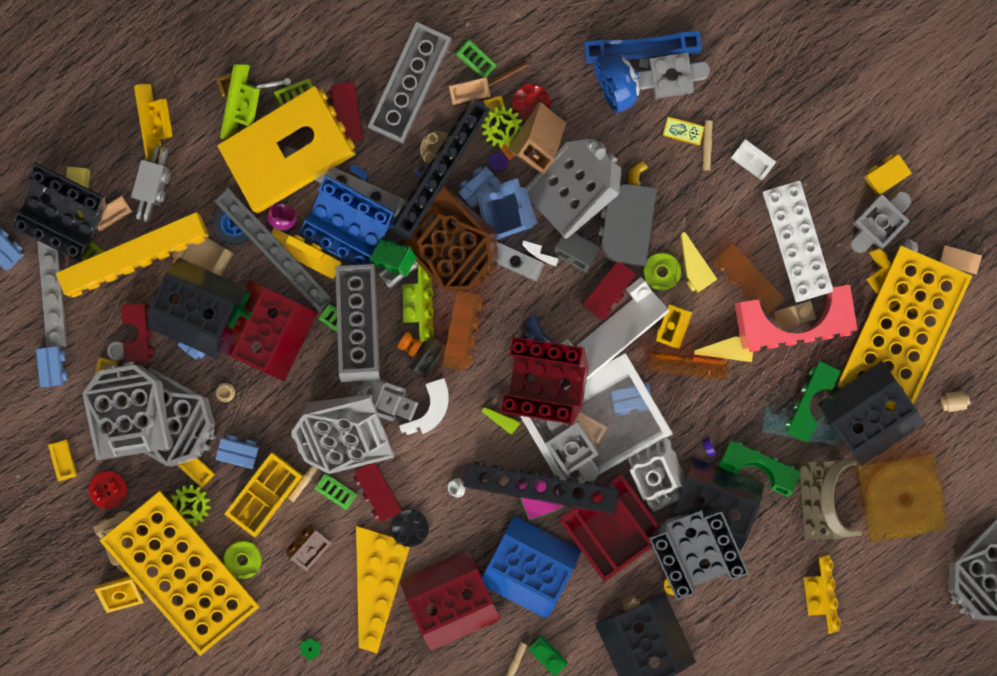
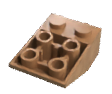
(539, 139)

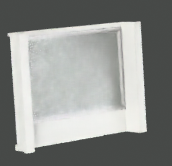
(616, 433)

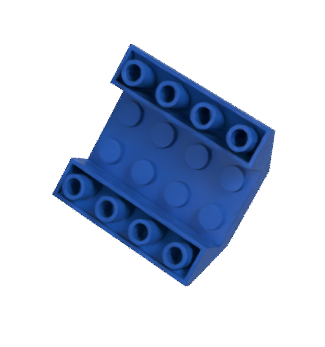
(346, 222)
(531, 567)

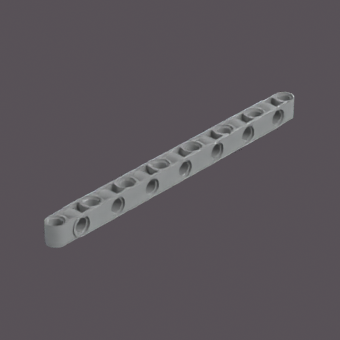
(529, 266)

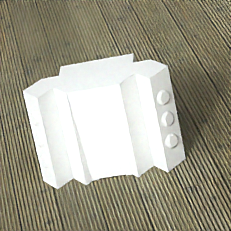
(658, 474)

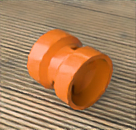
(406, 341)

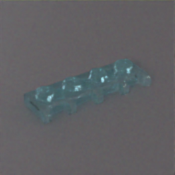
(822, 433)

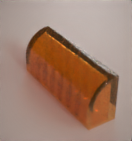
(687, 365)

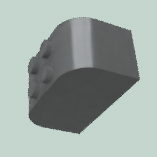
(628, 225)

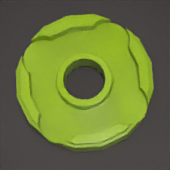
(673, 271)
(254, 559)

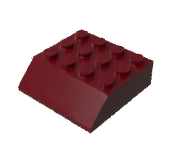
(612, 539)

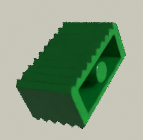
(393, 257)
(547, 655)

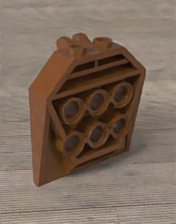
(477, 257)

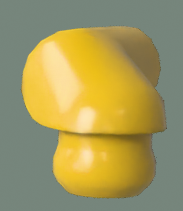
(634, 173)

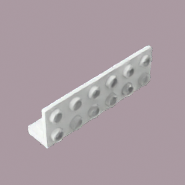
(798, 241)
(622, 327)

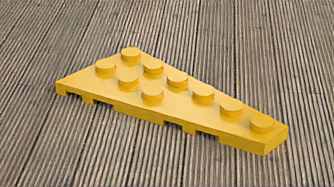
(378, 575)

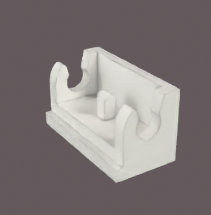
(753, 159)

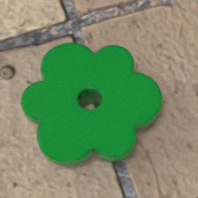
(310, 654)

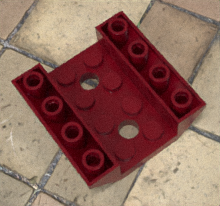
(279, 336)
(551, 366)
(443, 587)

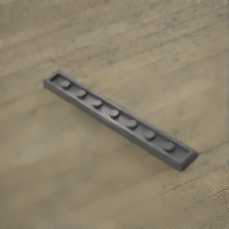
(273, 250)

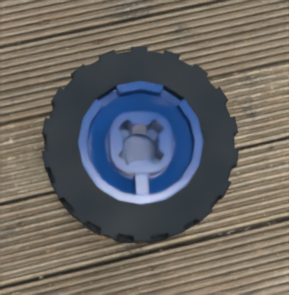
(227, 229)

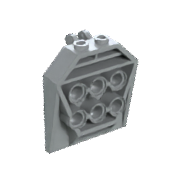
(576, 185)
(194, 426)
(341, 434)
(138, 438)
(969, 587)

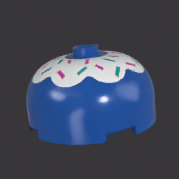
(617, 81)

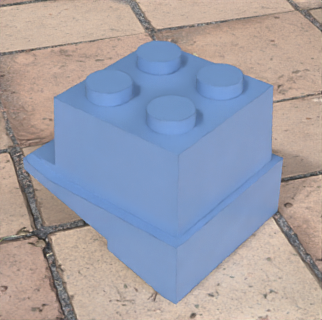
(506, 208)

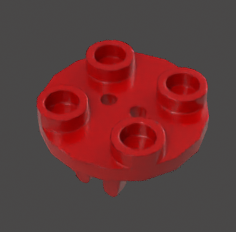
(99, 493)

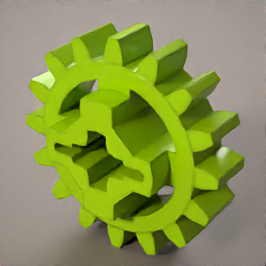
(493, 130)
(195, 511)

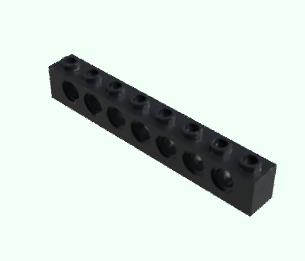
(439, 169)
(474, 481)

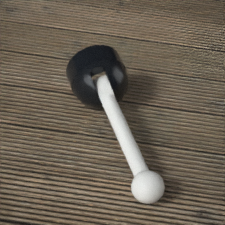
(286, 81)

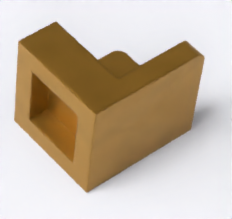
(224, 84)

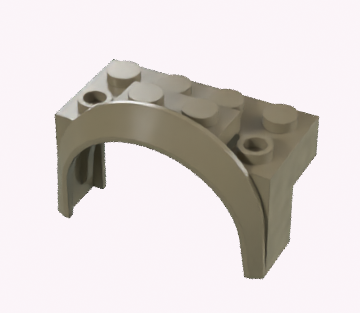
(817, 491)

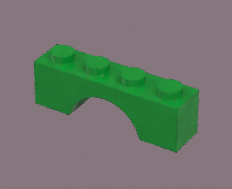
(802, 423)
(781, 477)

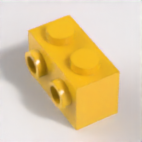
(887, 175)
(674, 326)

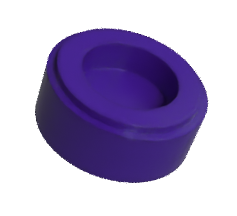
(498, 162)
(709, 446)

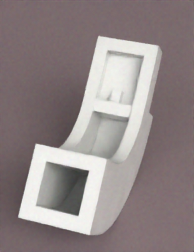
(438, 406)

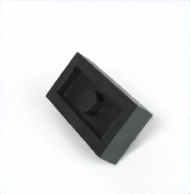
(428, 357)

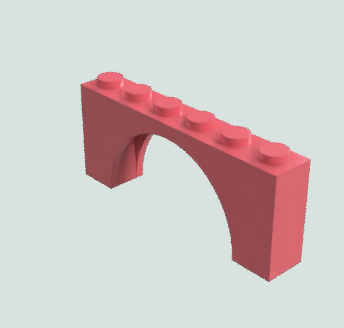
(759, 331)

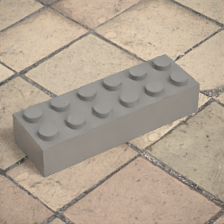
(410, 83)
(357, 323)

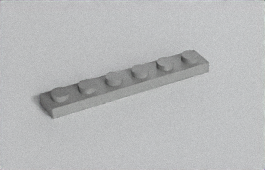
(52, 297)

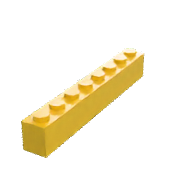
(132, 255)

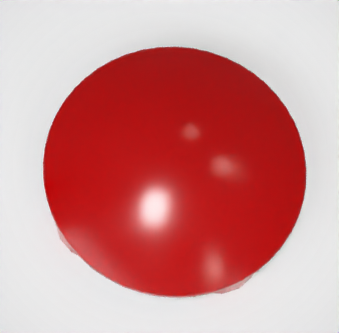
(527, 98)

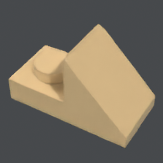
(794, 315)

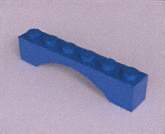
(644, 48)

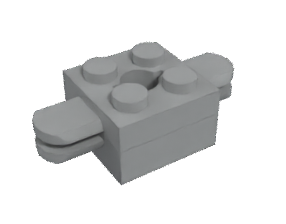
(672, 75)
(151, 183)
(880, 222)
(573, 449)

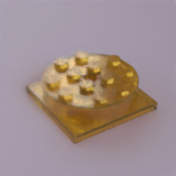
(886, 481)

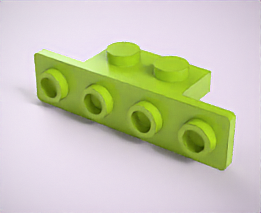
(240, 103)
(418, 304)

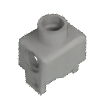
(381, 392)

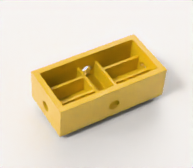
(264, 494)

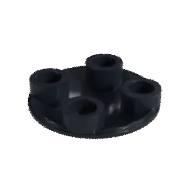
(409, 528)

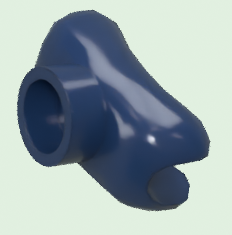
(534, 331)

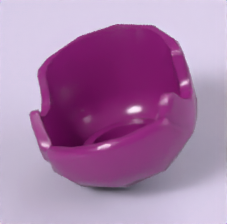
(282, 216)

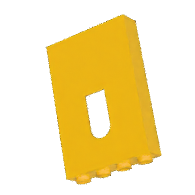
(260, 164)

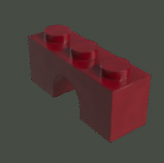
(139, 349)

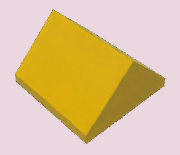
(119, 594)

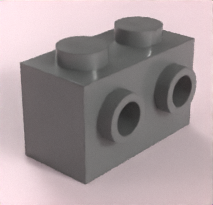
(577, 251)

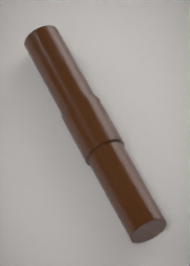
(507, 74)

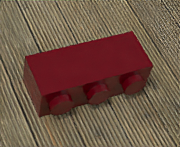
(347, 109)
(609, 290)
(377, 492)

